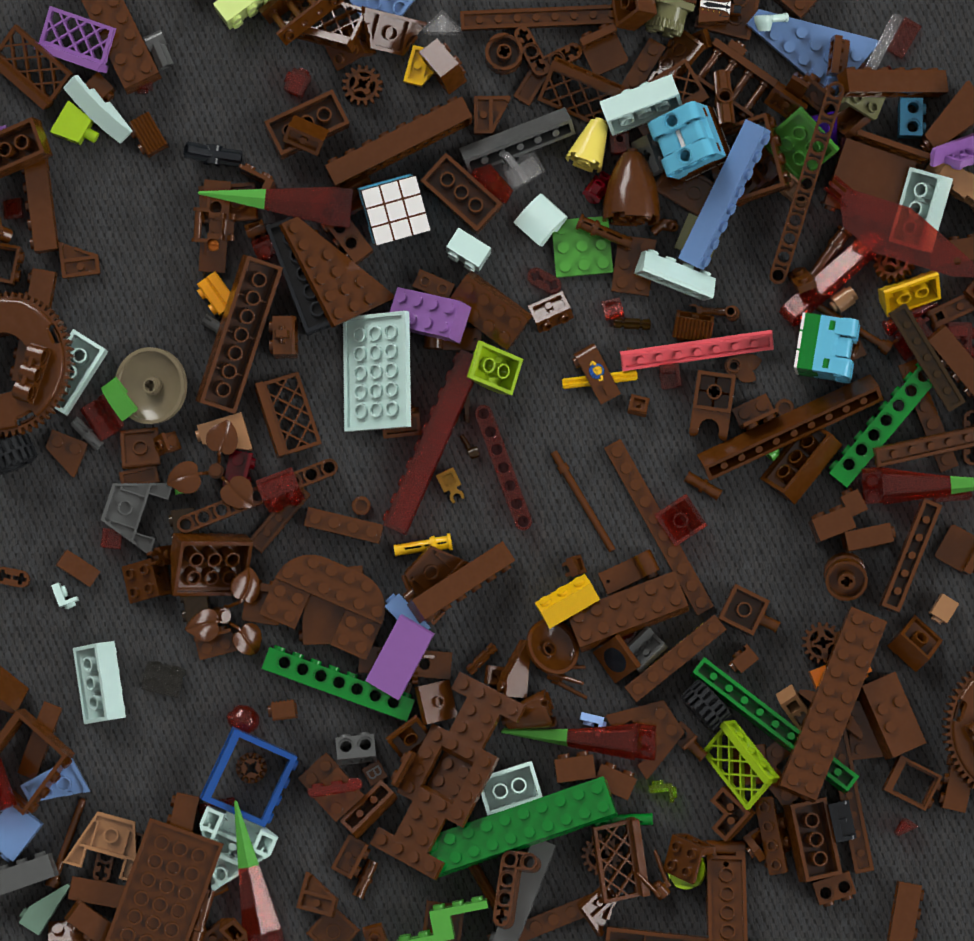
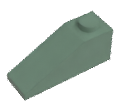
(39, 914)

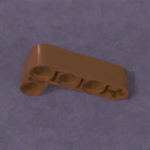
(512, 889)

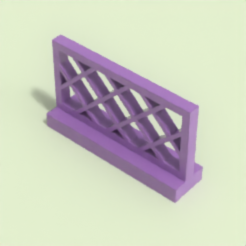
(76, 56)

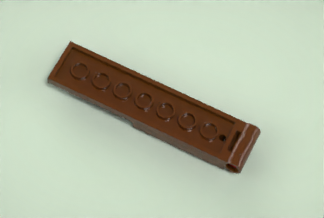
(726, 891)

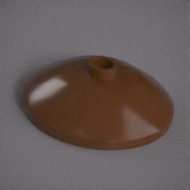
(560, 644)

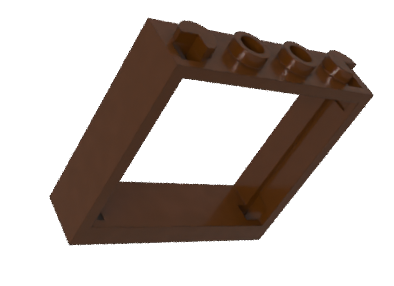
(779, 158)
(23, 716)

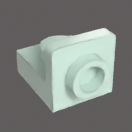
(61, 594)

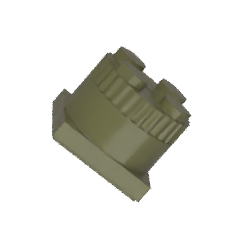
(670, 17)

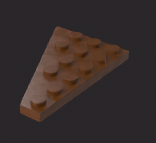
(336, 280)

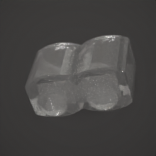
(528, 170)

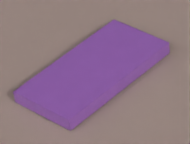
(400, 657)

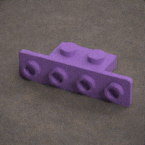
(955, 153)

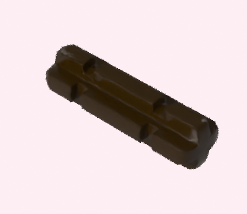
(632, 323)

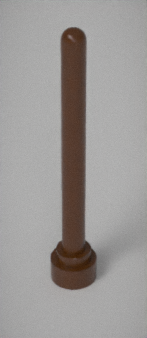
(883, 345)
(55, 881)

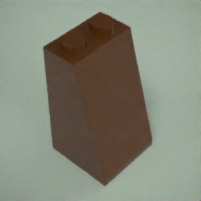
(953, 121)

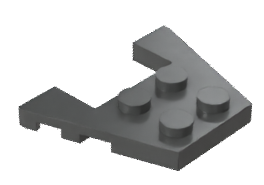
(126, 507)

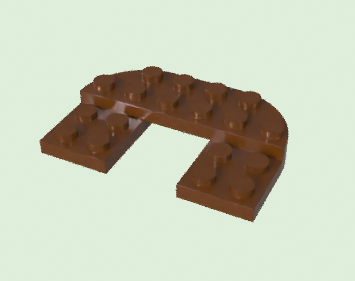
(336, 585)

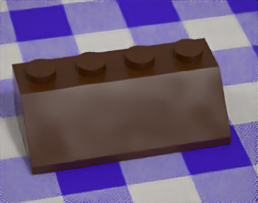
(801, 464)

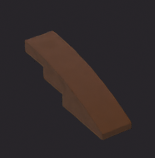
(37, 747)

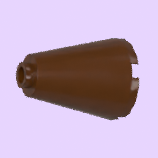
(537, 713)

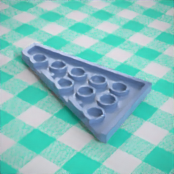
(808, 45)

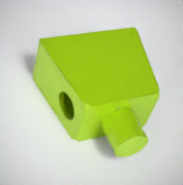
(74, 125)

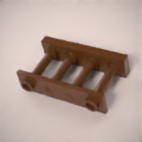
(275, 8)
(750, 70)

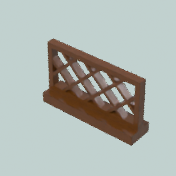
(333, 39)
(583, 76)
(23, 81)
(699, 96)
(893, 147)
(271, 420)
(636, 855)

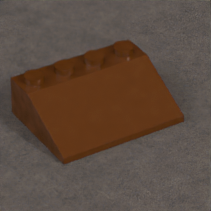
(207, 562)

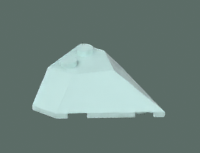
(221, 826)

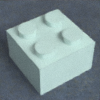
(468, 250)

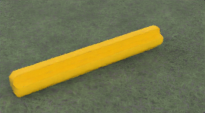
(581, 381)

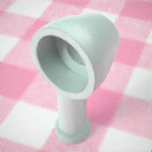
(764, 22)

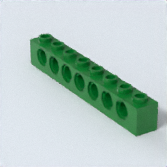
(845, 476)
(272, 664)

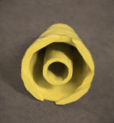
(589, 148)

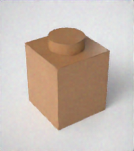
(943, 609)

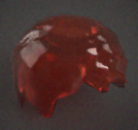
(243, 718)

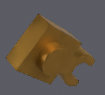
(449, 482)

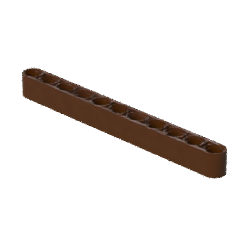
(801, 191)

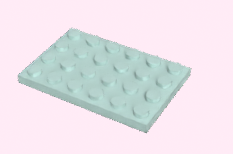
(377, 371)

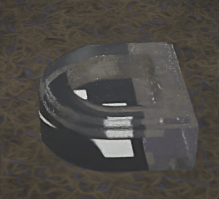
(510, 161)

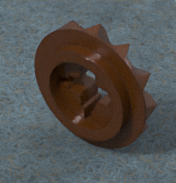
(261, 767)

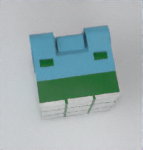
(826, 347)

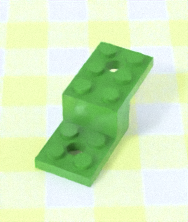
(442, 919)

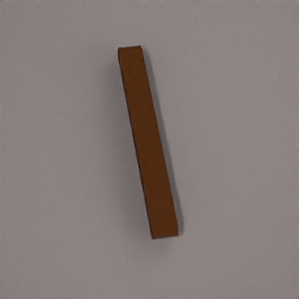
(231, 511)

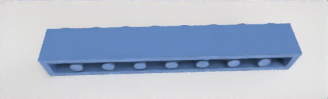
(725, 194)

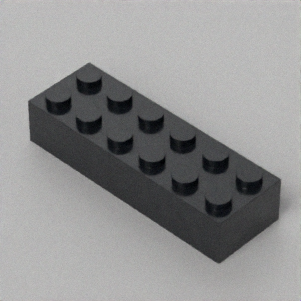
(303, 296)

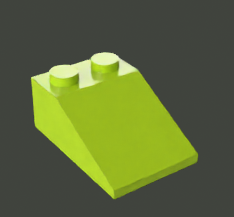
(494, 368)

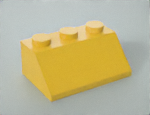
(912, 291)
(567, 601)

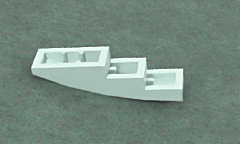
(97, 110)

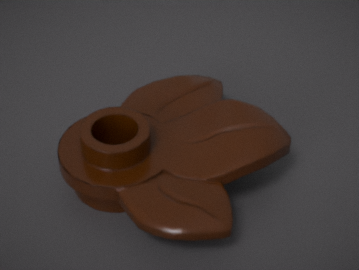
(745, 365)

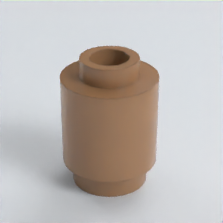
(843, 300)

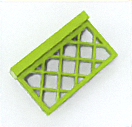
(747, 750)

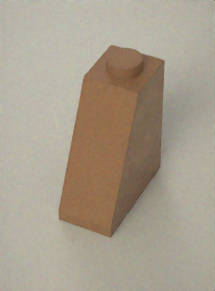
(238, 422)

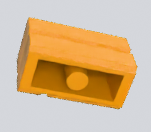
(215, 291)

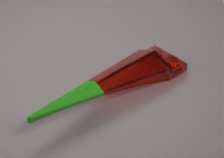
(316, 204)
(897, 486)
(621, 741)
(257, 908)

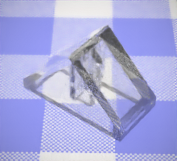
(442, 26)

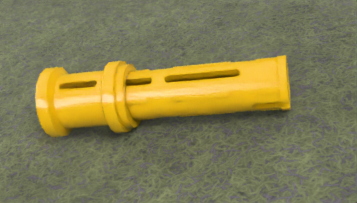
(433, 541)

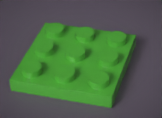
(795, 139)
(579, 253)

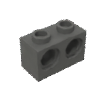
(356, 754)

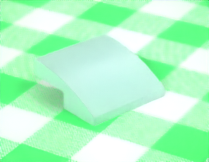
(540, 219)

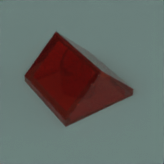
(680, 520)

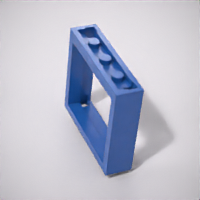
(221, 762)

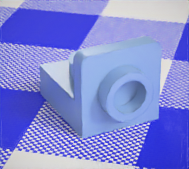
(590, 720)

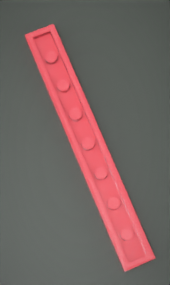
(697, 350)

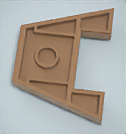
(107, 836)

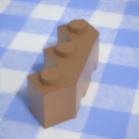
(962, 184)

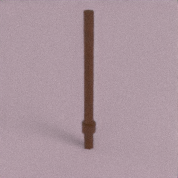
(563, 468)

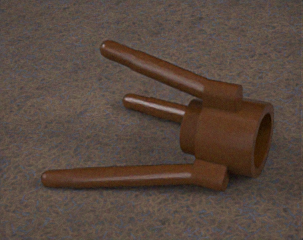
(555, 679)
(659, 888)

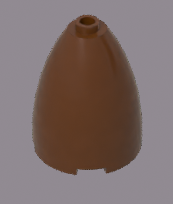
(631, 192)

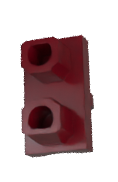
(596, 188)

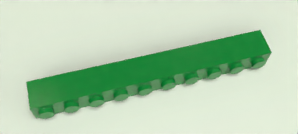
(764, 718)

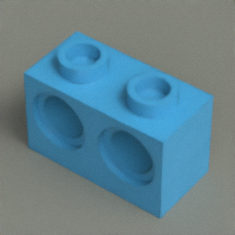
(906, 117)

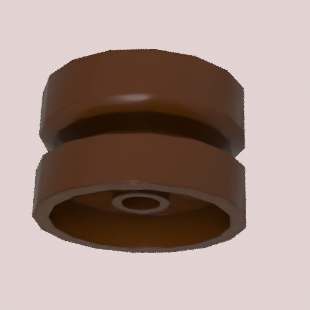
(845, 576)

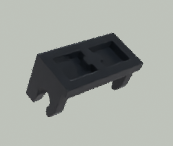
(842, 821)

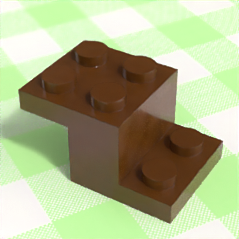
(326, 771)

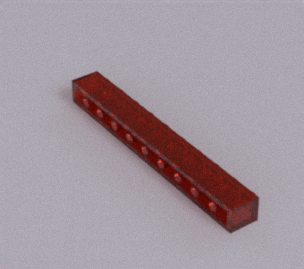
(432, 445)

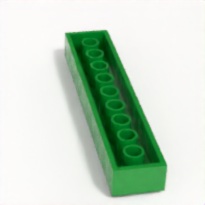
(524, 825)

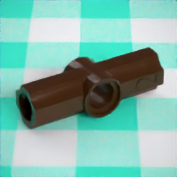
(724, 109)

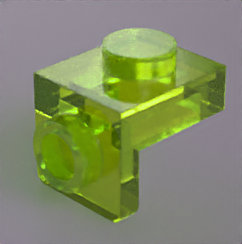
(658, 786)

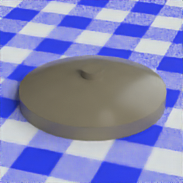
(154, 384)

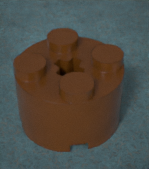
(508, 44)

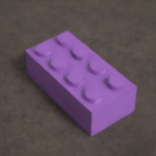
(432, 314)

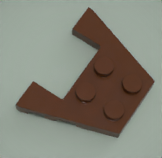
(430, 569)
(667, 729)

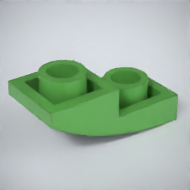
(118, 399)

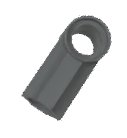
(157, 46)

